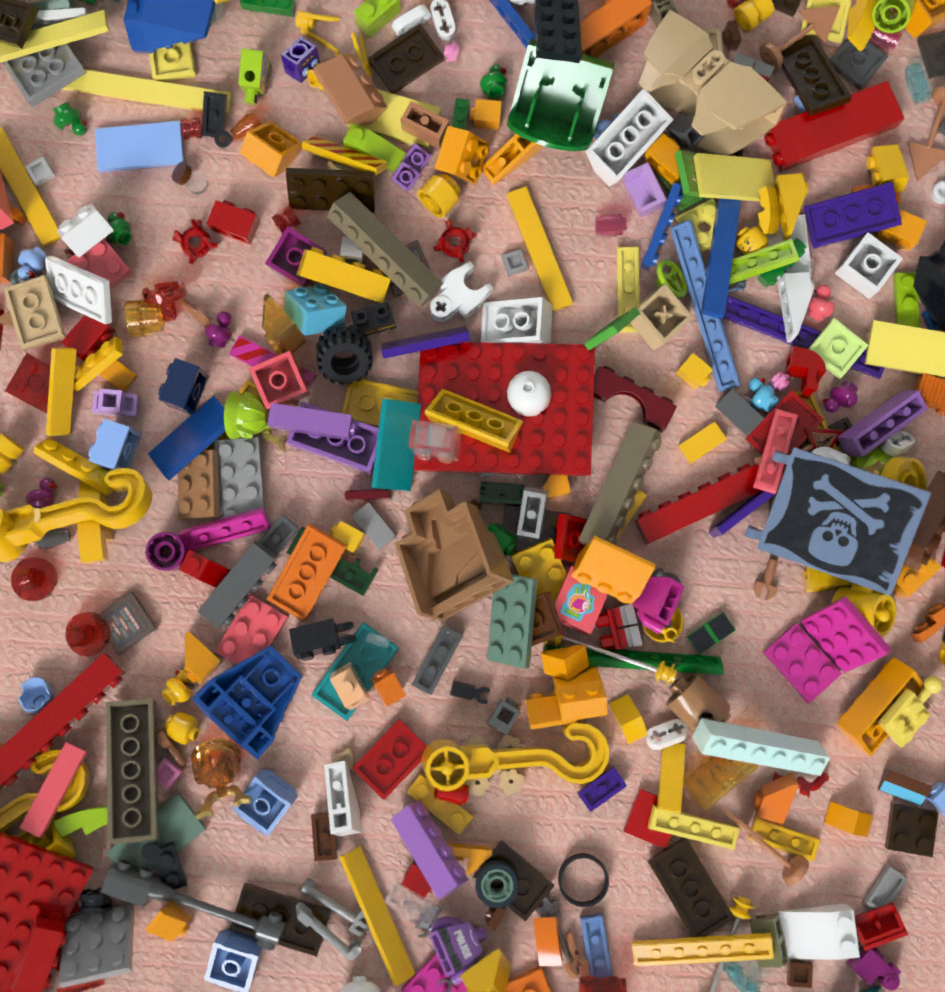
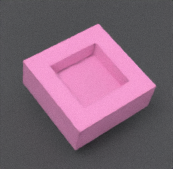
(168, 773)

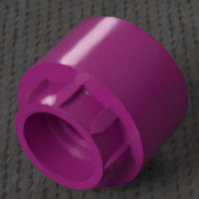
(155, 550)

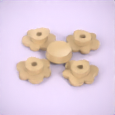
(505, 775)

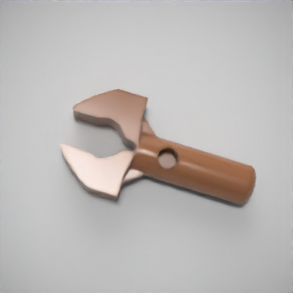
(196, 314)
(767, 581)
(167, 743)
(575, 959)

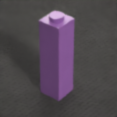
(311, 421)

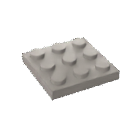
(44, 72)
(97, 946)

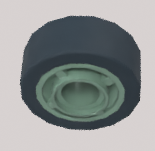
(496, 897)

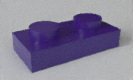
(601, 789)

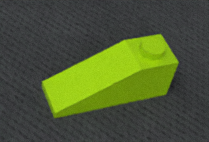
(374, 145)

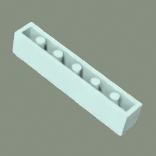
(760, 747)

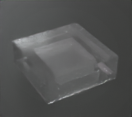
(378, 640)

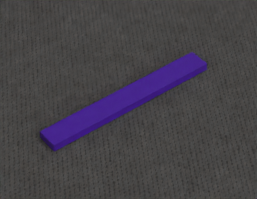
(773, 326)

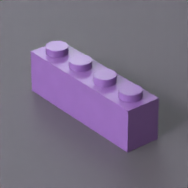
(882, 423)
(429, 849)

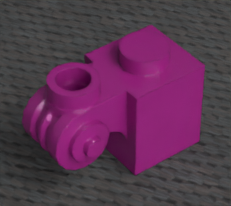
(871, 966)

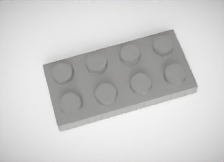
(239, 476)

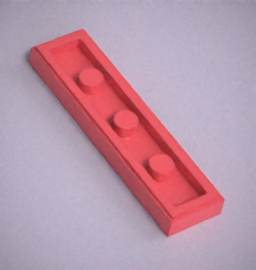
(778, 439)
(53, 790)

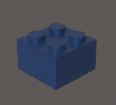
(183, 386)

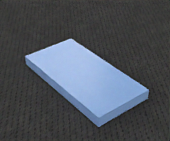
(139, 146)

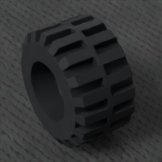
(344, 369)

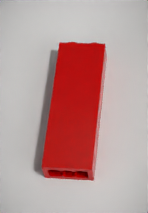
(810, 137)

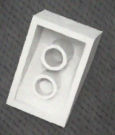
(84, 230)
(517, 321)
(820, 932)

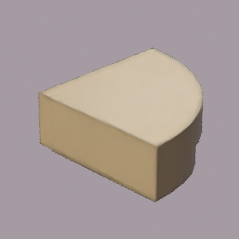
(346, 755)

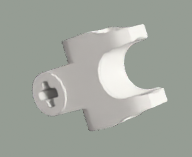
(457, 296)

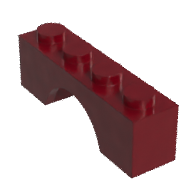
(656, 410)

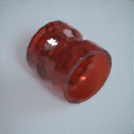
(282, 223)

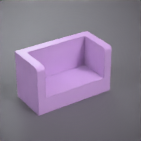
(644, 190)

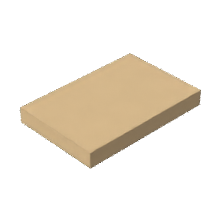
(34, 313)

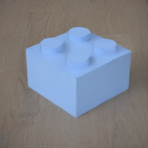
(114, 445)

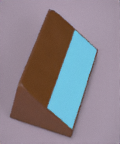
(904, 787)

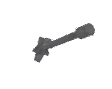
(549, 910)

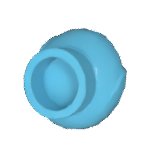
(764, 395)

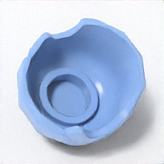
(35, 695)

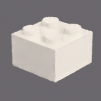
(868, 265)

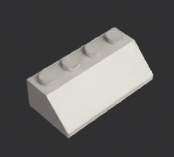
(628, 137)

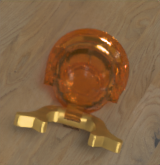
(215, 766)

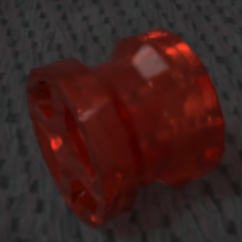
(191, 128)

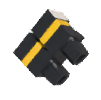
(374, 317)

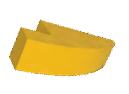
(92, 534)

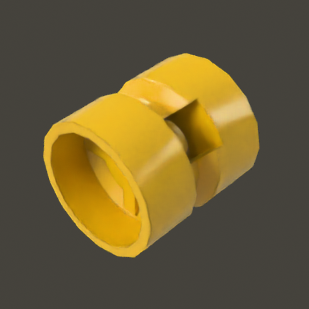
(752, 12)
(8, 451)

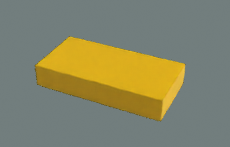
(702, 442)

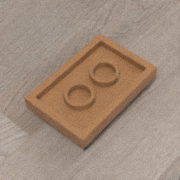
(199, 487)

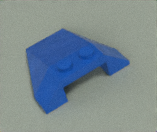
(166, 22)
(250, 699)

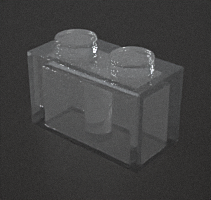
(413, 906)

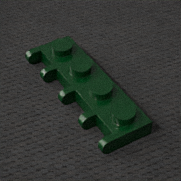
(345, 572)

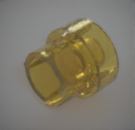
(142, 318)

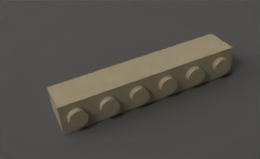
(384, 249)
(622, 484)

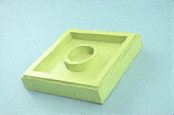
(838, 348)

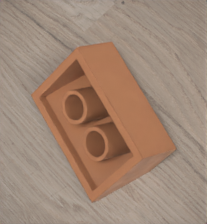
(350, 89)

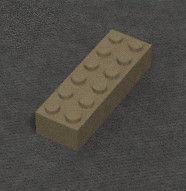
(132, 771)

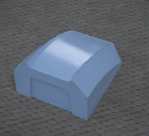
(270, 801)
(233, 960)

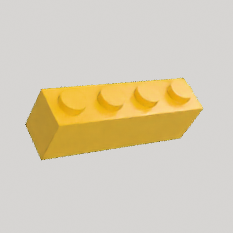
(342, 275)

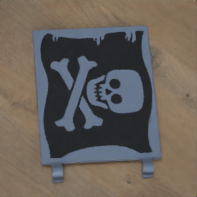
(841, 520)

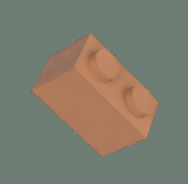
(424, 124)

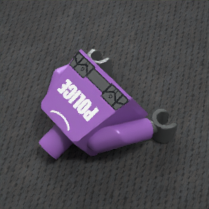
(455, 946)

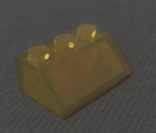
(280, 328)
(715, 779)

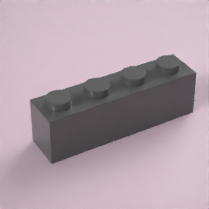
(237, 584)

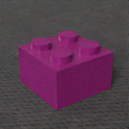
(288, 254)

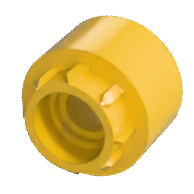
(439, 195)

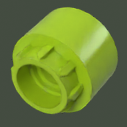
(890, 21)

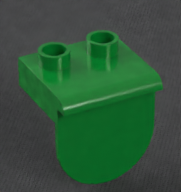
(559, 100)

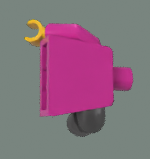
(659, 602)

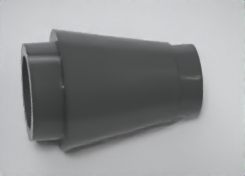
(54, 538)

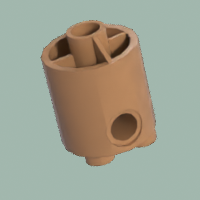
(693, 698)

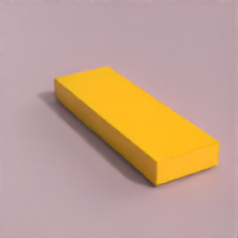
(671, 778)
(786, 838)

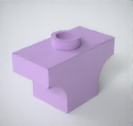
(115, 403)

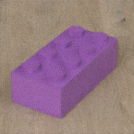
(356, 453)

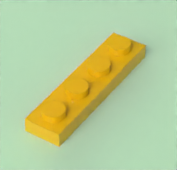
(73, 464)

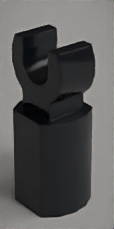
(468, 691)

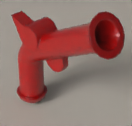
(805, 786)

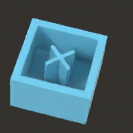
(314, 308)

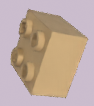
(660, 317)

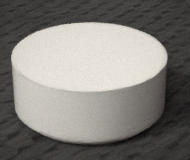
(938, 192)

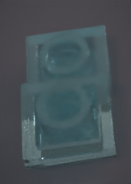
(739, 979)

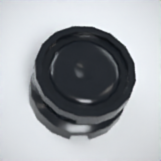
(94, 902)

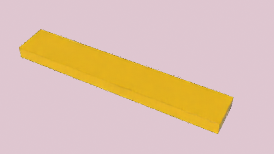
(27, 192)
(539, 249)
(377, 915)
(702, 949)

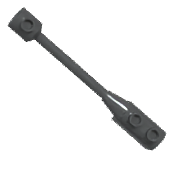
(141, 887)

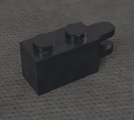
(319, 638)

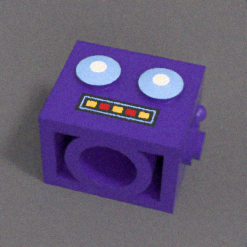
(300, 59)

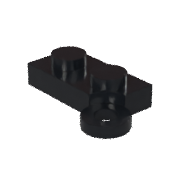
(215, 117)

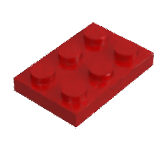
(806, 418)
(391, 759)

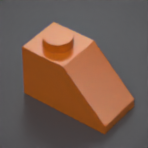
(775, 798)

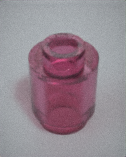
(884, 39)
(610, 225)

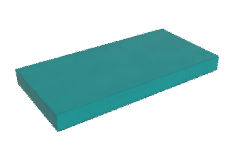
(393, 457)
(366, 660)

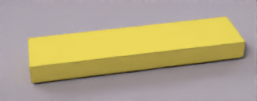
(627, 282)
(694, 827)

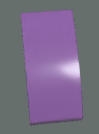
(410, 167)

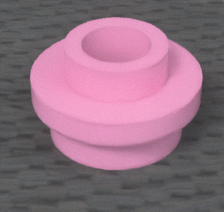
(451, 51)
(780, 381)

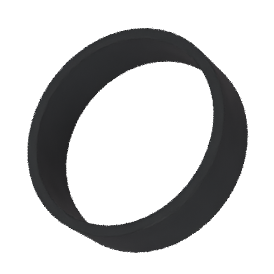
(587, 903)

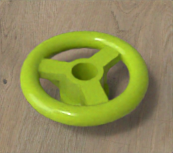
(670, 278)

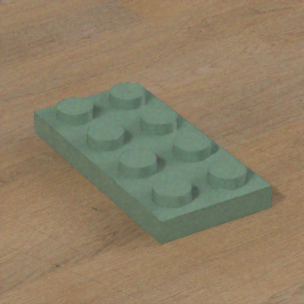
(513, 622)

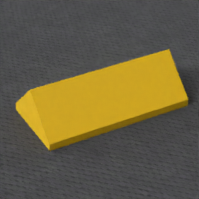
(474, 419)

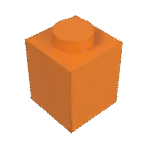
(387, 686)

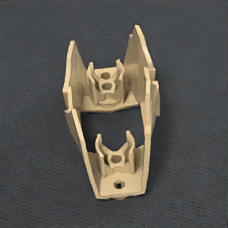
(727, 103)

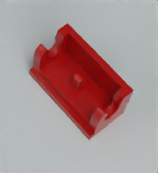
(879, 926)

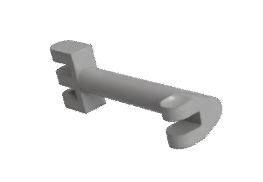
(306, 917)
(355, 919)

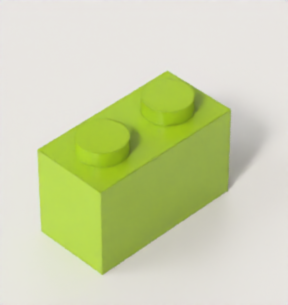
(375, 14)

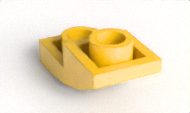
(769, 218)

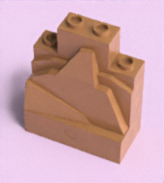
(449, 556)

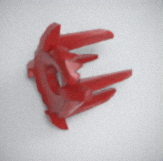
(184, 239)
(461, 249)

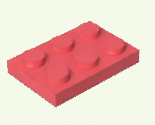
(251, 630)

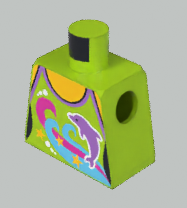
(253, 74)

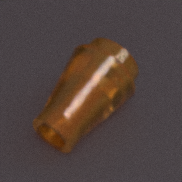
(247, 123)

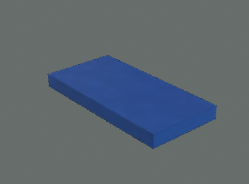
(189, 439)

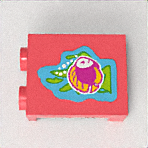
(578, 604)

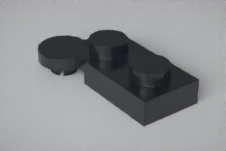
(167, 863)

